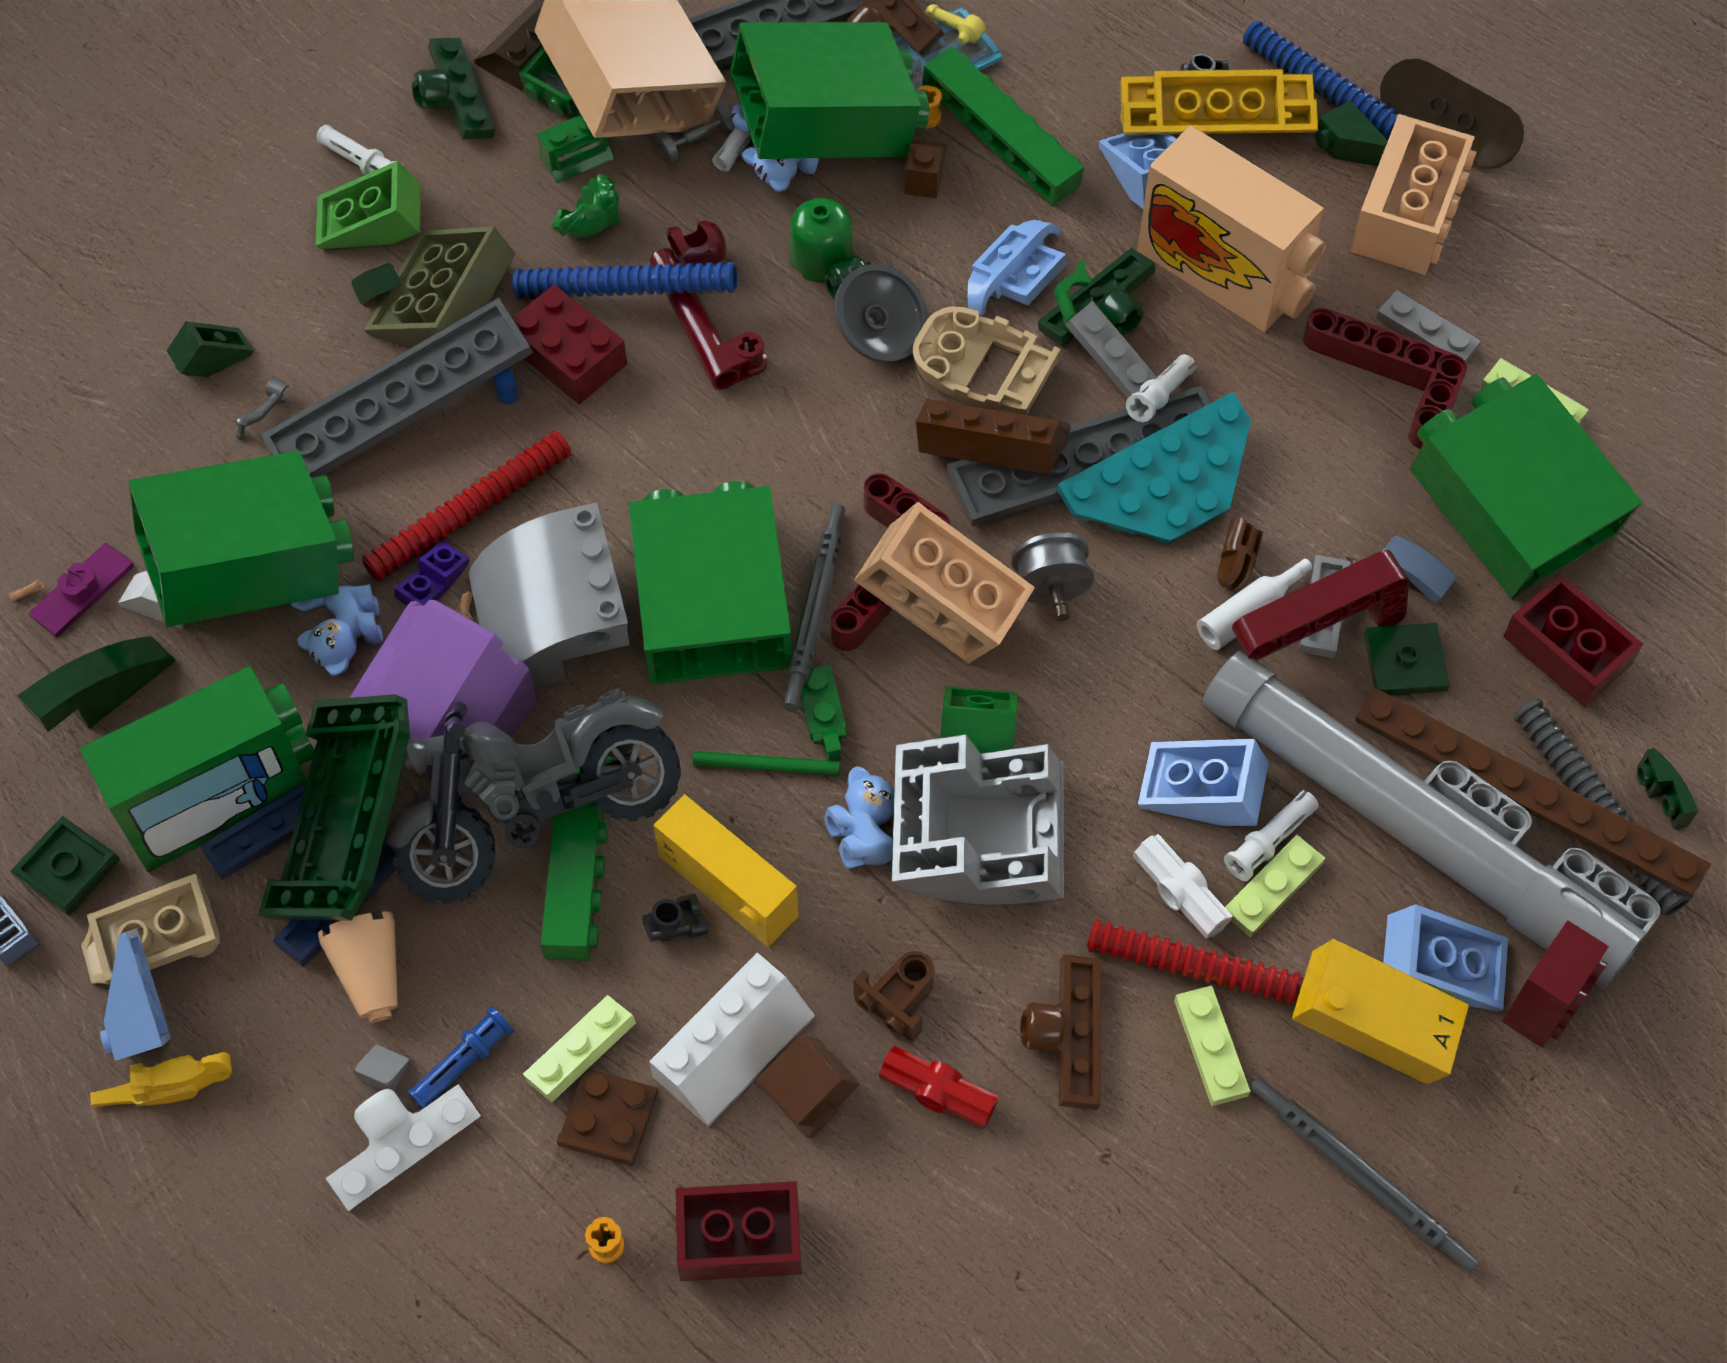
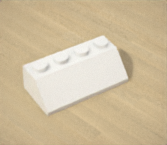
(731, 1040)

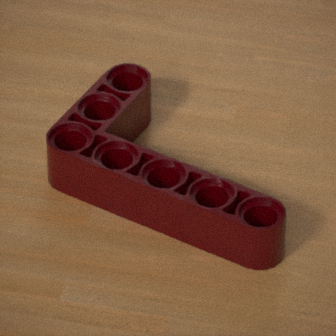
(1391, 356)
(886, 510)
(1369, 584)

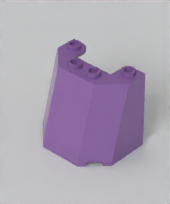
(448, 659)

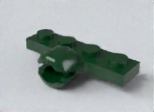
(453, 87)
(1111, 295)

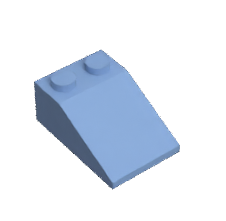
(1131, 160)
(1206, 781)
(1448, 955)
(133, 1009)

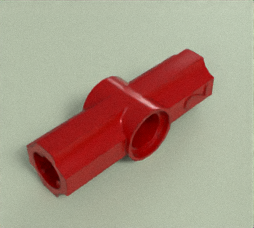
(938, 1087)

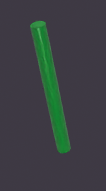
(766, 763)

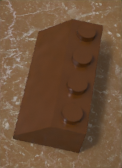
(990, 436)

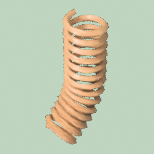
(27, 590)
(465, 608)

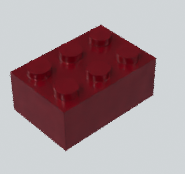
(570, 344)
(1572, 640)
(1557, 985)
(738, 1231)

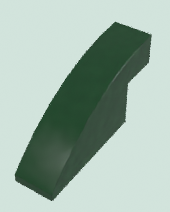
(95, 682)

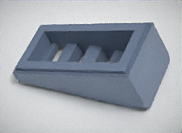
(19, 943)

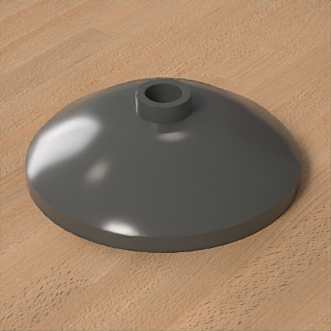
(892, 304)

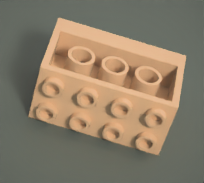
(1414, 195)
(944, 583)

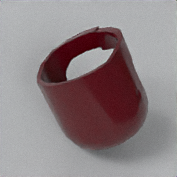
(701, 246)

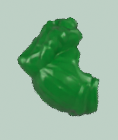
(593, 211)

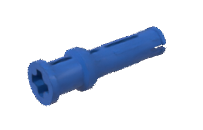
(474, 1045)

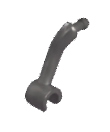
(274, 389)

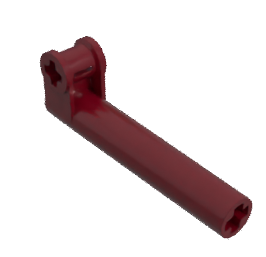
(722, 361)

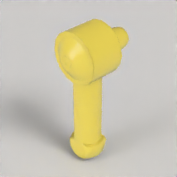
(969, 29)

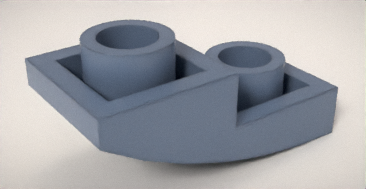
(1422, 568)

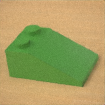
(370, 210)

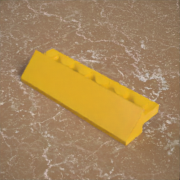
(1218, 102)

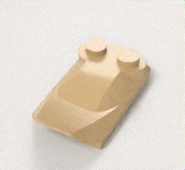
(170, 922)

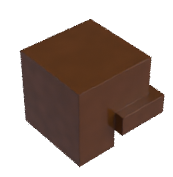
(807, 1084)

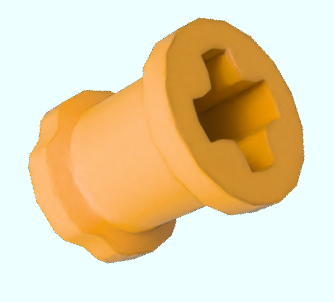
(934, 97)
(615, 1245)

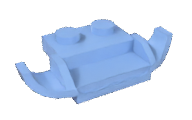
(1015, 265)

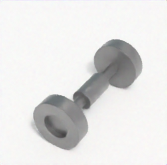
(667, 147)

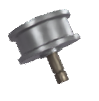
(1055, 568)

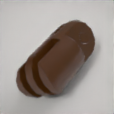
(1239, 554)

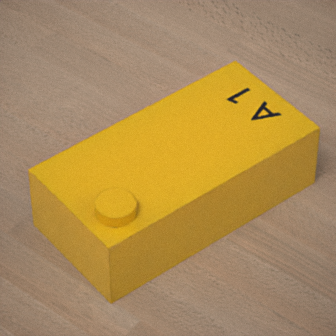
(726, 870)
(1380, 1012)

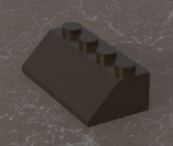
(513, 47)

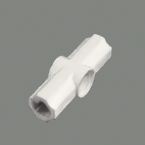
(1182, 886)

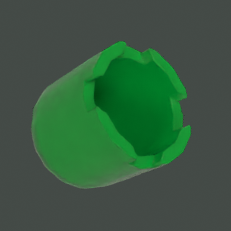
(819, 237)

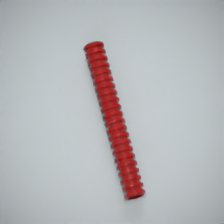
(466, 506)
(1195, 962)

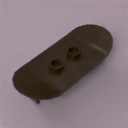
(1440, 98)

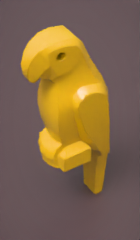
(166, 1082)

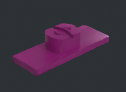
(80, 589)

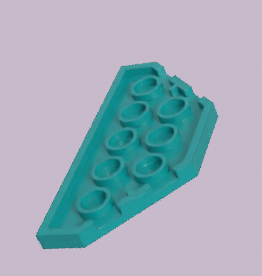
(1167, 479)

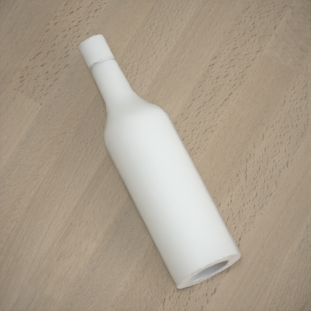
(1217, 625)

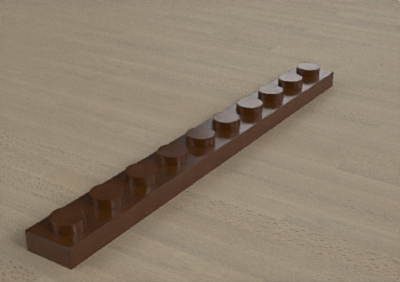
(1537, 794)

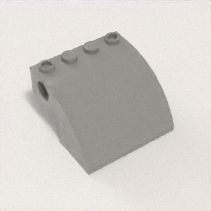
(551, 592)
(978, 822)

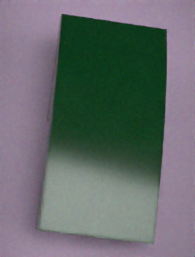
(1663, 780)

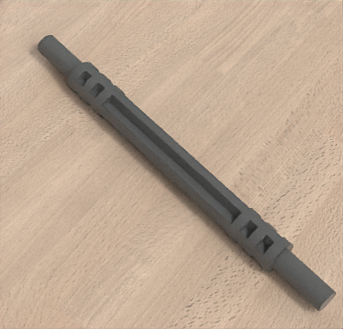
(814, 608)
(1364, 1175)

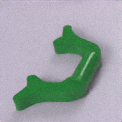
(1062, 290)

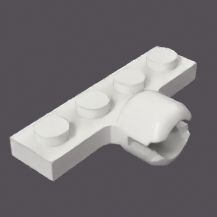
(398, 1140)

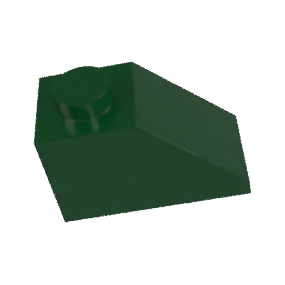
(1350, 136)
(207, 348)

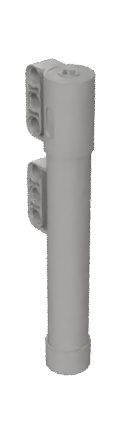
(1446, 819)

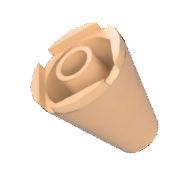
(365, 963)

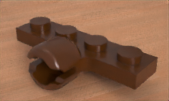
(902, 18)
(1071, 1031)

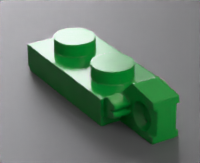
(823, 711)

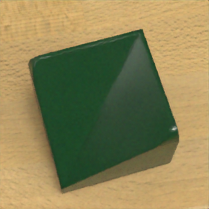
(375, 282)

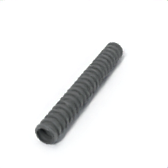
(1584, 782)

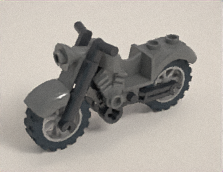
(526, 785)

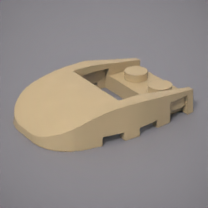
(955, 346)

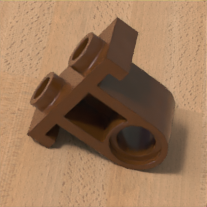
(897, 996)

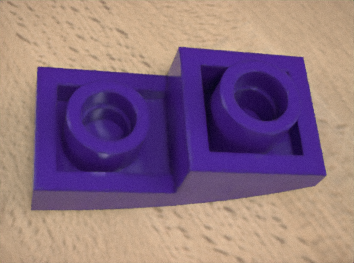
(435, 575)

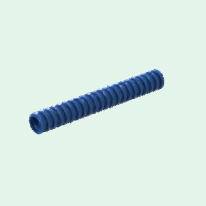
(1325, 81)
(627, 280)

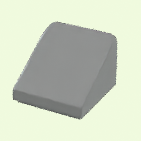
(381, 1068)

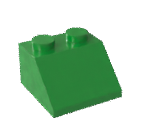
(982, 715)

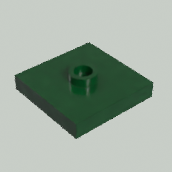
(1406, 659)
(65, 865)

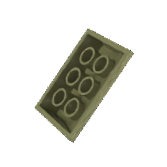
(441, 283)

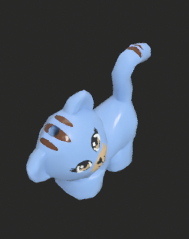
(772, 171)
(335, 640)
(869, 805)

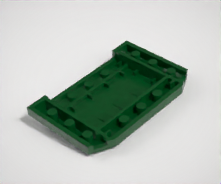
(342, 809)

